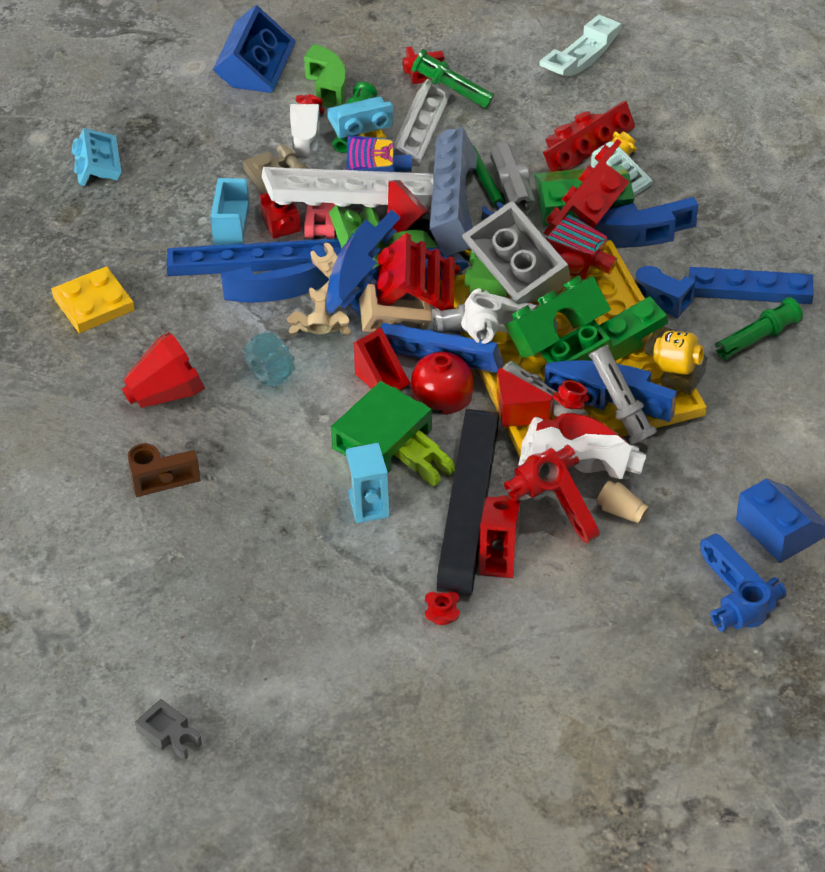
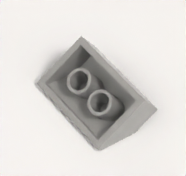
(517, 254)

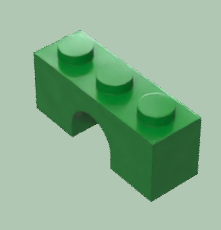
(534, 328)

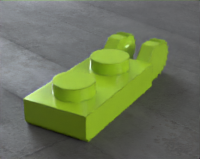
(418, 454)

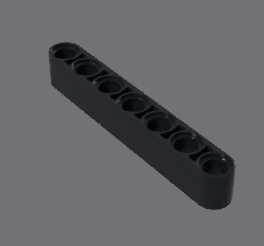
(467, 501)

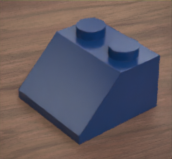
(779, 519)

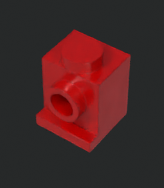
(279, 218)

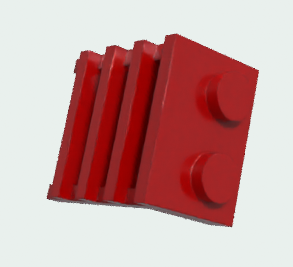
(404, 272)

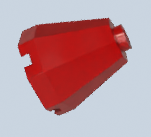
(162, 375)

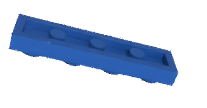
(752, 285)
(420, 343)

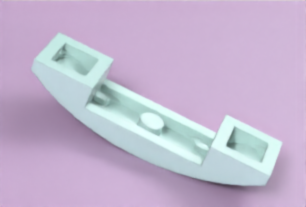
(586, 50)

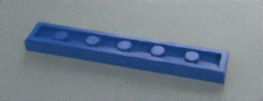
(231, 257)

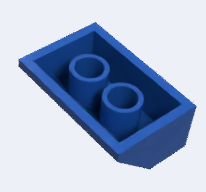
(254, 52)

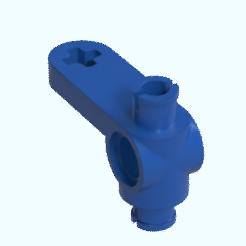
(751, 595)

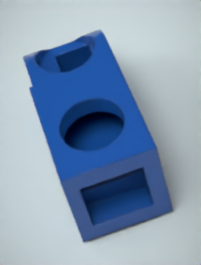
(668, 293)

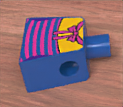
(375, 155)

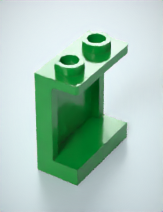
(382, 418)

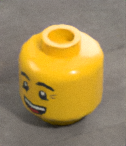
(678, 352)

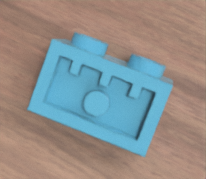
(361, 117)
(96, 155)

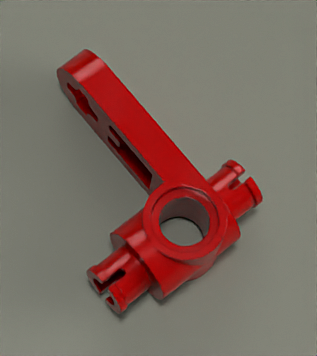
(560, 481)

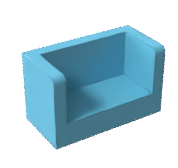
(230, 211)
(369, 483)

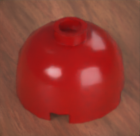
(442, 382)

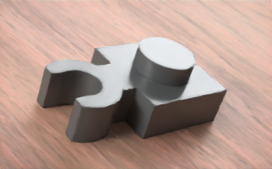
(167, 726)

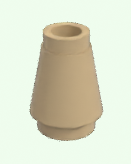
(621, 502)

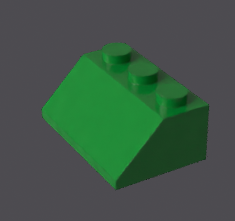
(554, 185)

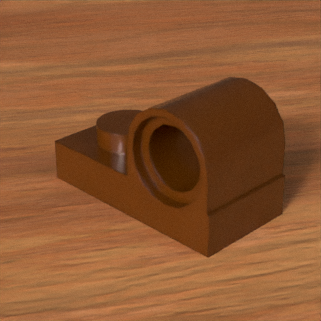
(156, 474)

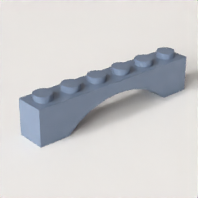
(449, 205)

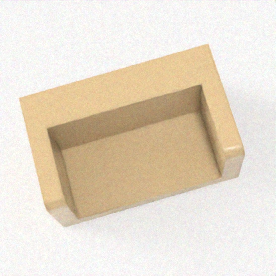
(405, 312)

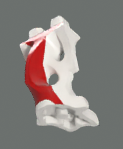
(592, 441)

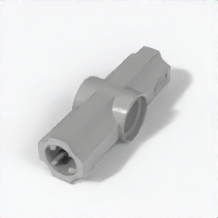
(512, 176)

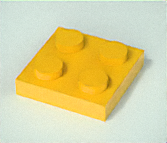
(93, 299)

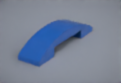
(273, 285)

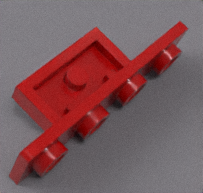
(588, 132)
(596, 193)

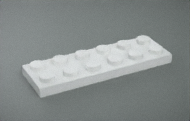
(341, 186)

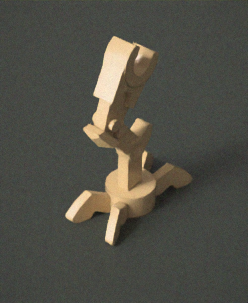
(320, 322)

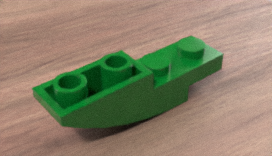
(621, 333)

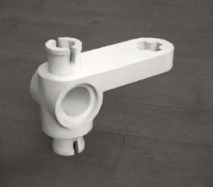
(488, 314)

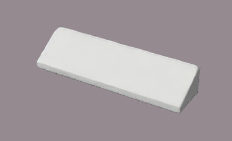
(421, 121)

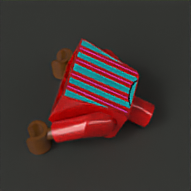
(581, 247)

